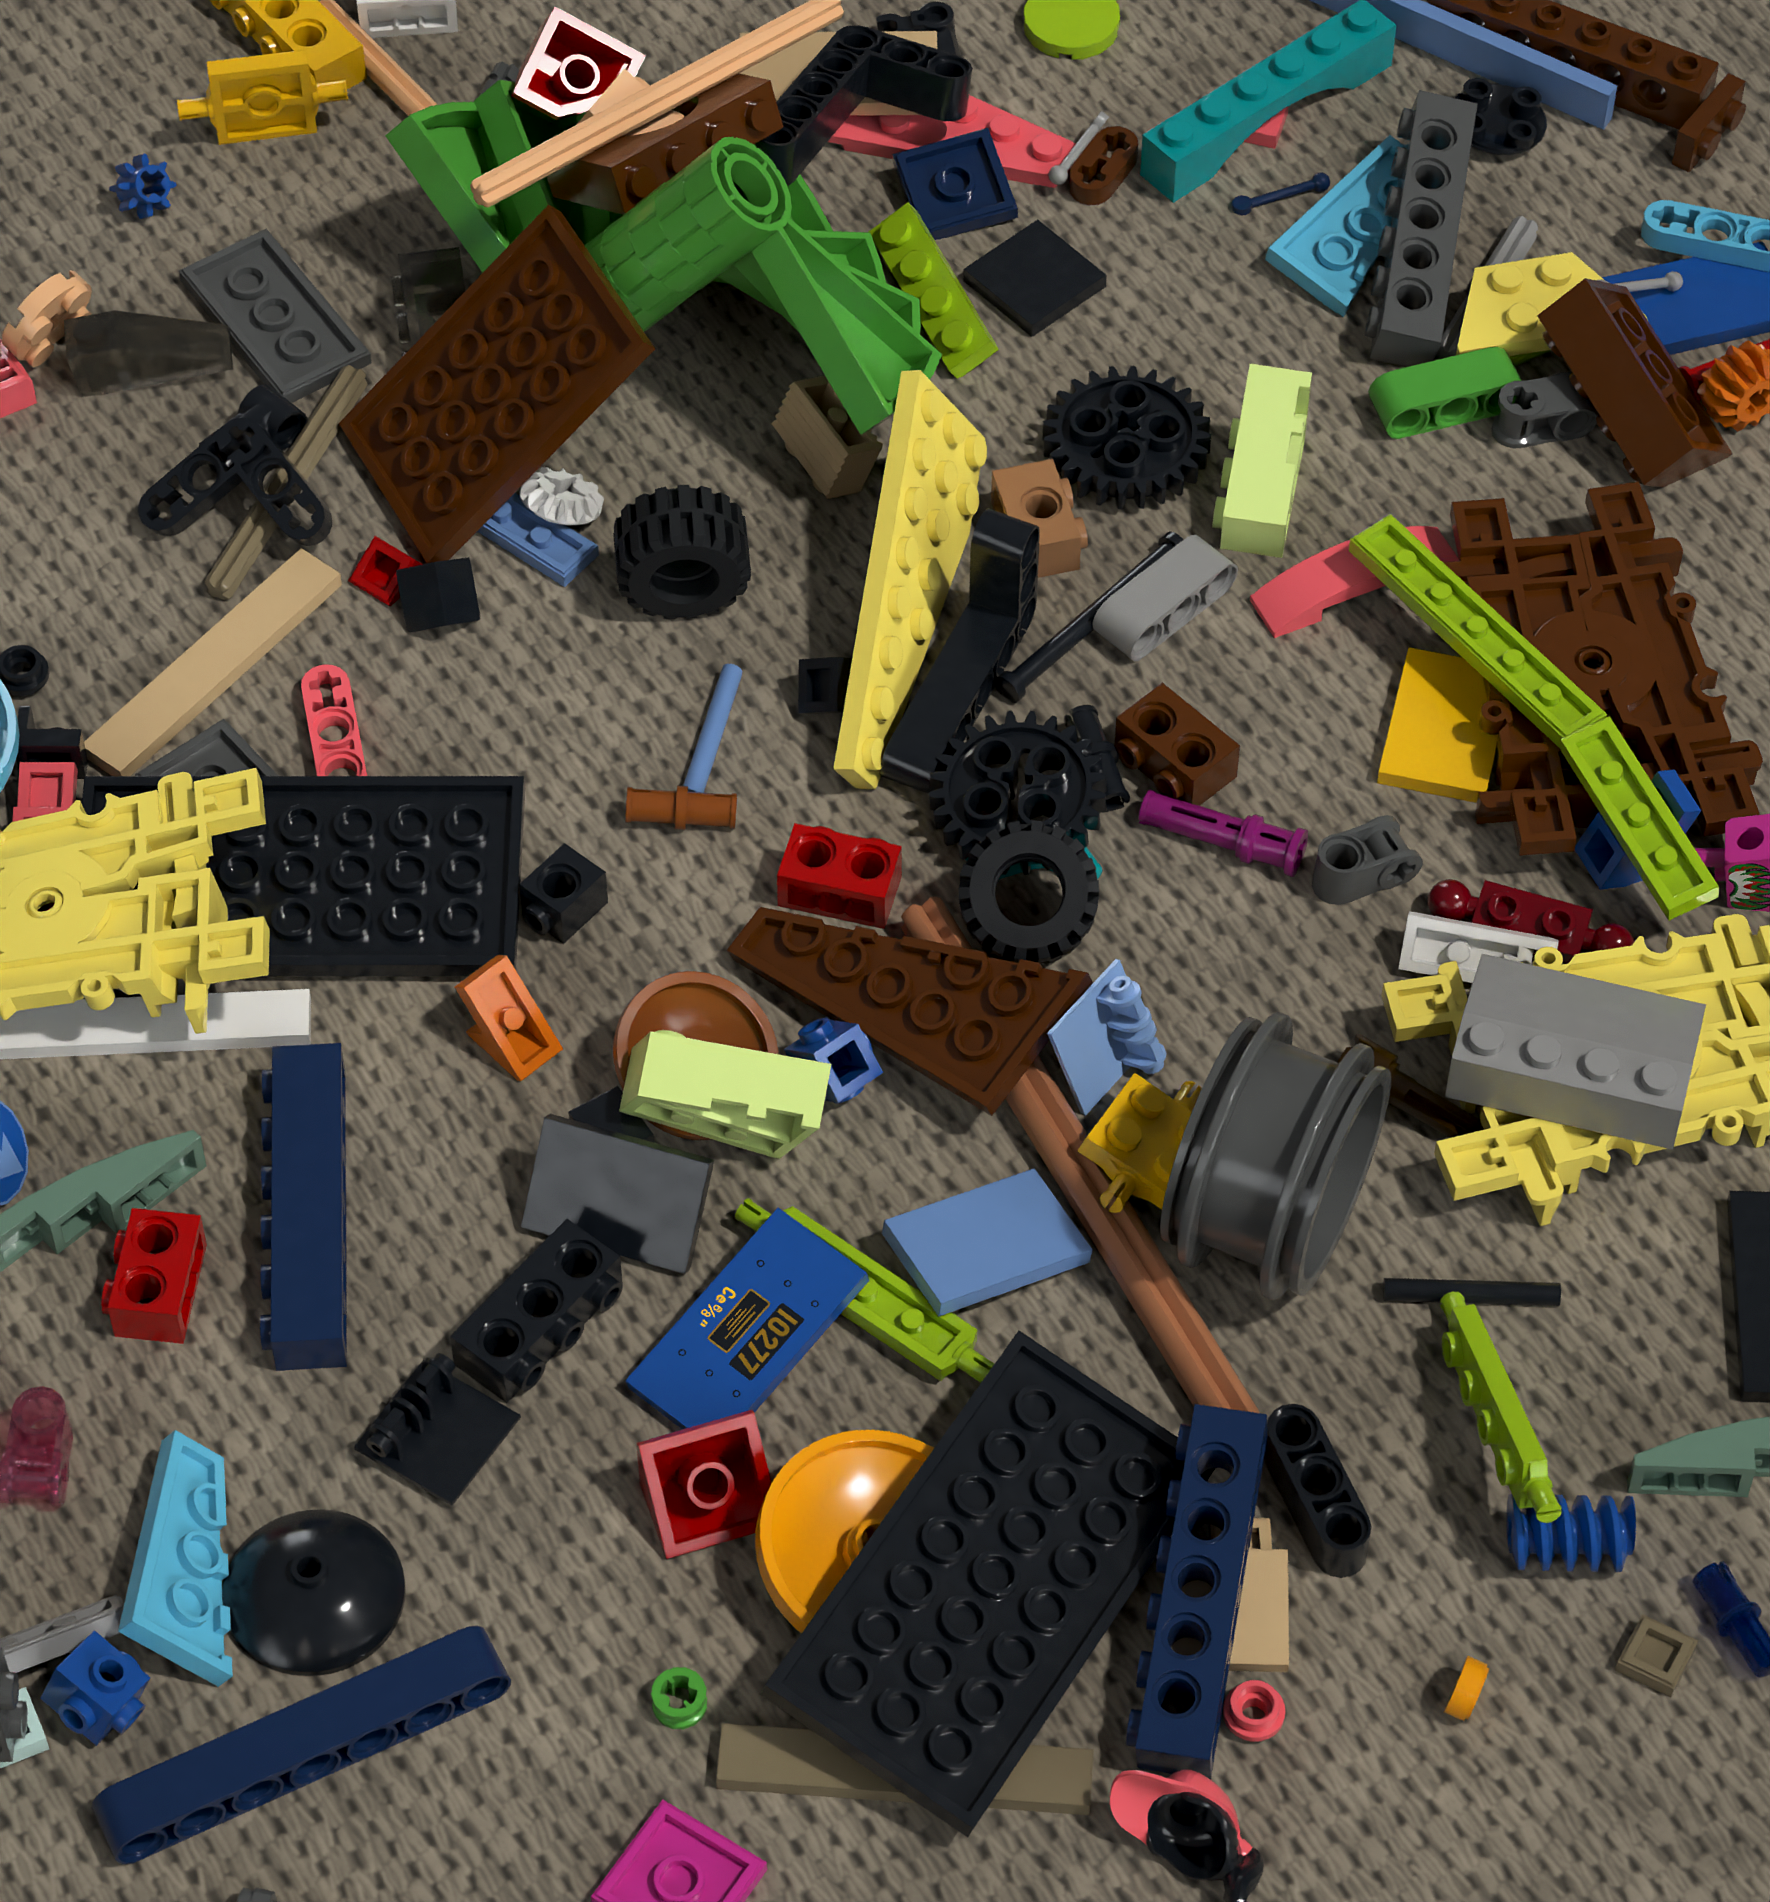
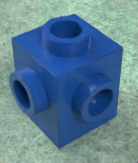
(843, 1047)
(97, 1689)

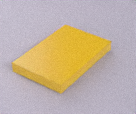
(1436, 731)

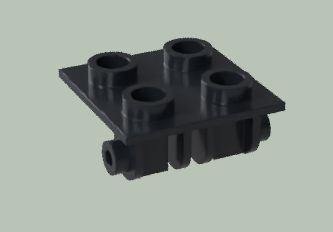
(437, 1430)

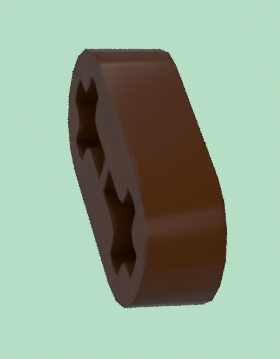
(1111, 170)

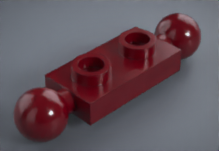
(1527, 913)

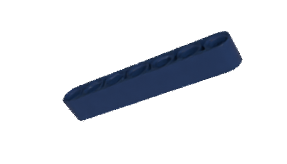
(300, 1744)

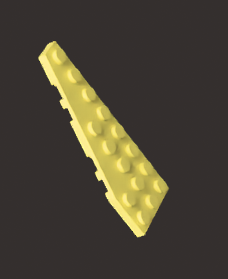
(912, 562)

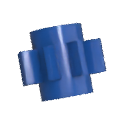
(130, 185)

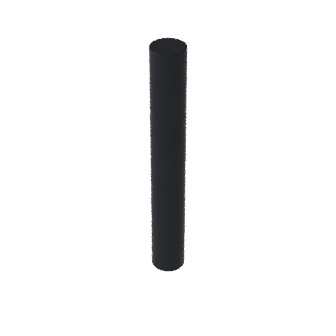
(1473, 1291)

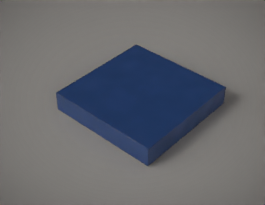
(956, 184)

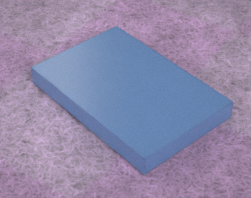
(986, 1242)

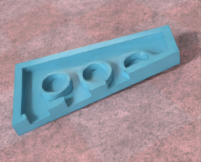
(1340, 235)
(179, 1563)

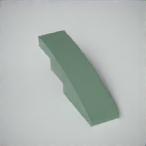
(98, 1193)
(1705, 1462)

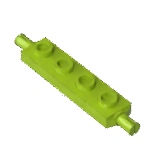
(895, 1309)
(1498, 1409)

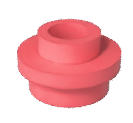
(1254, 1694)

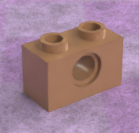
(1043, 499)

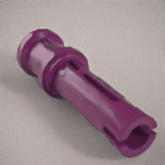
(1248, 837)

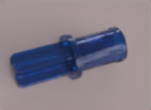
(1735, 1615)

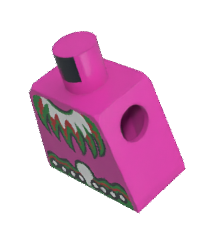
(1743, 862)

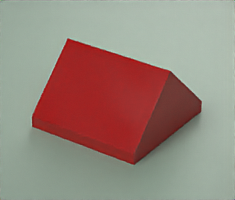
(704, 1482)

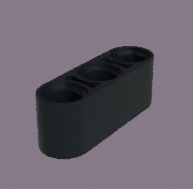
(1317, 1466)

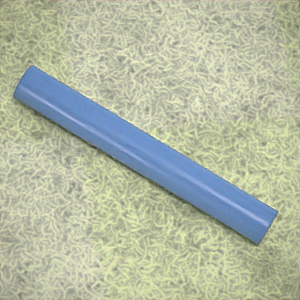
(713, 728)

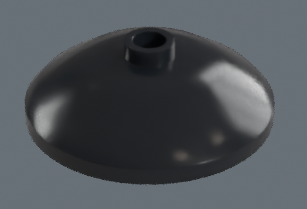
(321, 1620)

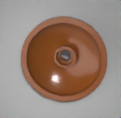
(700, 1009)

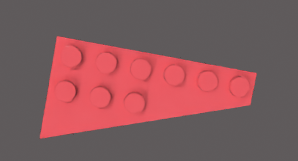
(1022, 147)

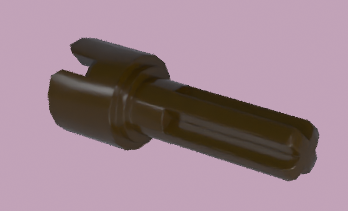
(1417, 1099)

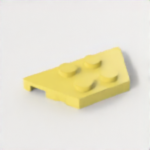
(1511, 295)

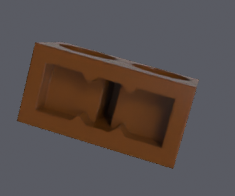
(1176, 747)

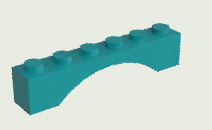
(1205, 134)

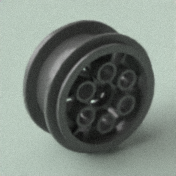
(1275, 1155)

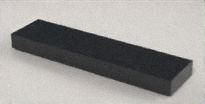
(1751, 1289)

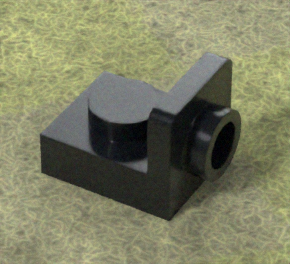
(50, 744)

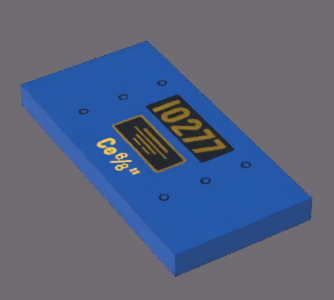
(748, 1325)

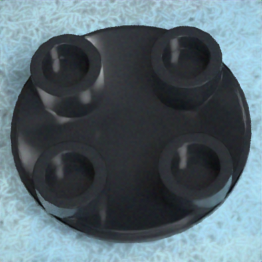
(1506, 117)

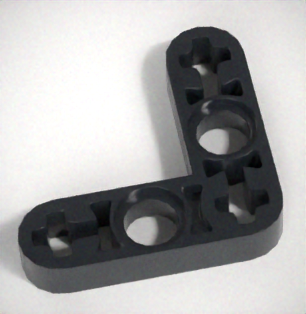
(247, 467)

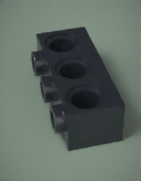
(535, 1286)

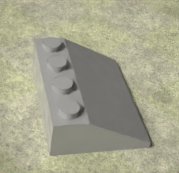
(1575, 1051)

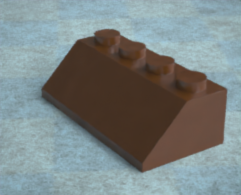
(1632, 383)

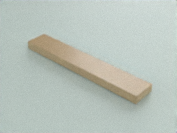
(211, 664)

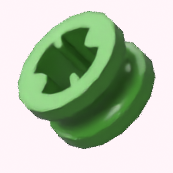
(679, 1717)

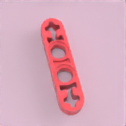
(332, 754)

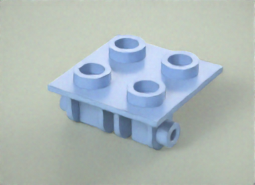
(1105, 1037)

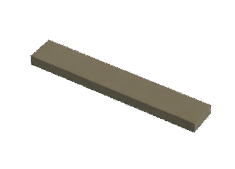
(809, 1765)

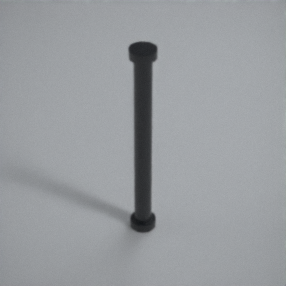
(1013, 683)

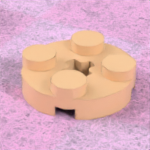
(45, 316)

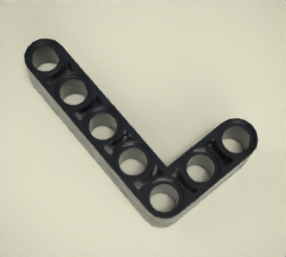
(856, 66)
(983, 641)

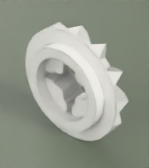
(561, 497)

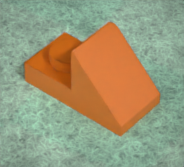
(507, 1018)

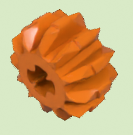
(1738, 386)

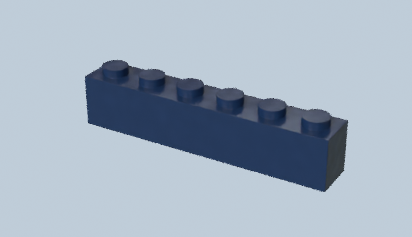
(306, 1208)

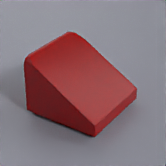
(377, 570)

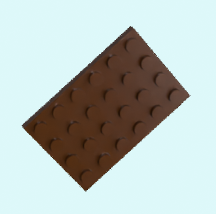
(495, 386)

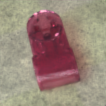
(37, 1459)

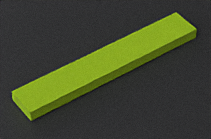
(1474, 630)

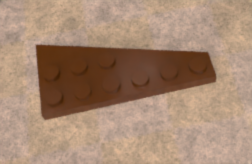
(925, 1002)

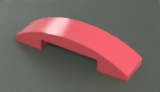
(1324, 580)

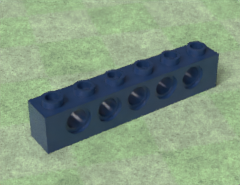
(1189, 1739)

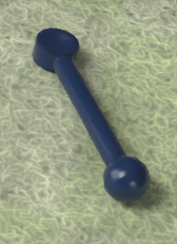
(1243, 205)

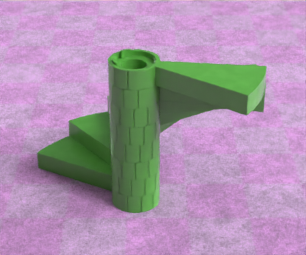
(713, 221)

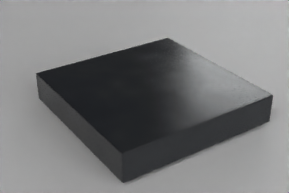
(1034, 278)

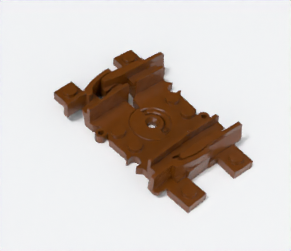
(1612, 604)

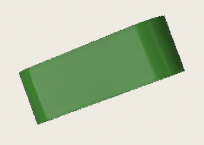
(1442, 392)

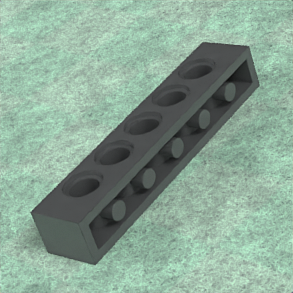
(1422, 231)

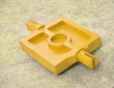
(262, 97)
(1139, 1140)

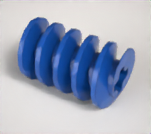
(1573, 1533)

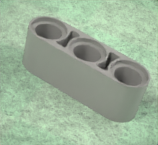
(1164, 597)

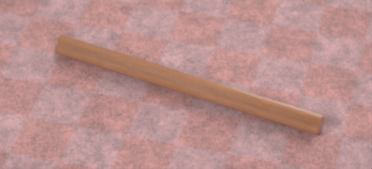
(1117, 1236)

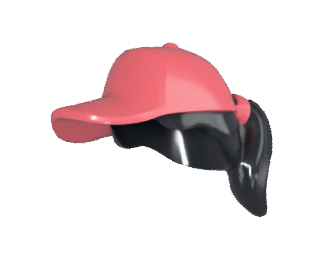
(1189, 1826)

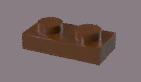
(1704, 128)

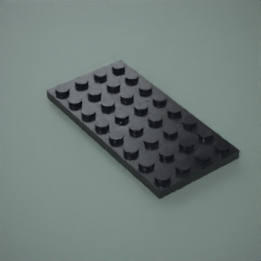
(371, 870)
(986, 1585)

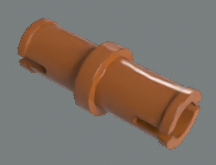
(681, 807)

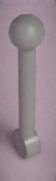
(1058, 173)
(1672, 281)

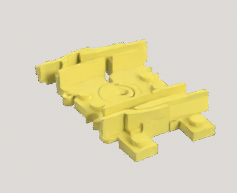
(120, 937)
(1725, 1084)

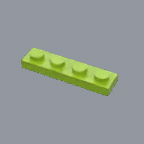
(944, 305)
(1639, 818)

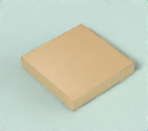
(1263, 1615)

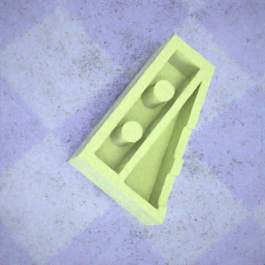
(1265, 461)
(725, 1092)

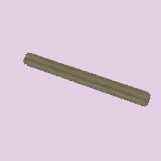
(304, 455)

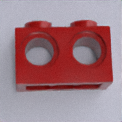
(838, 882)
(166, 1276)

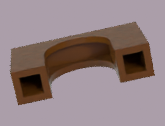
(636, 165)

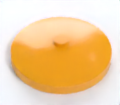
(826, 1511)

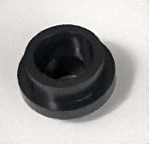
(21, 659)

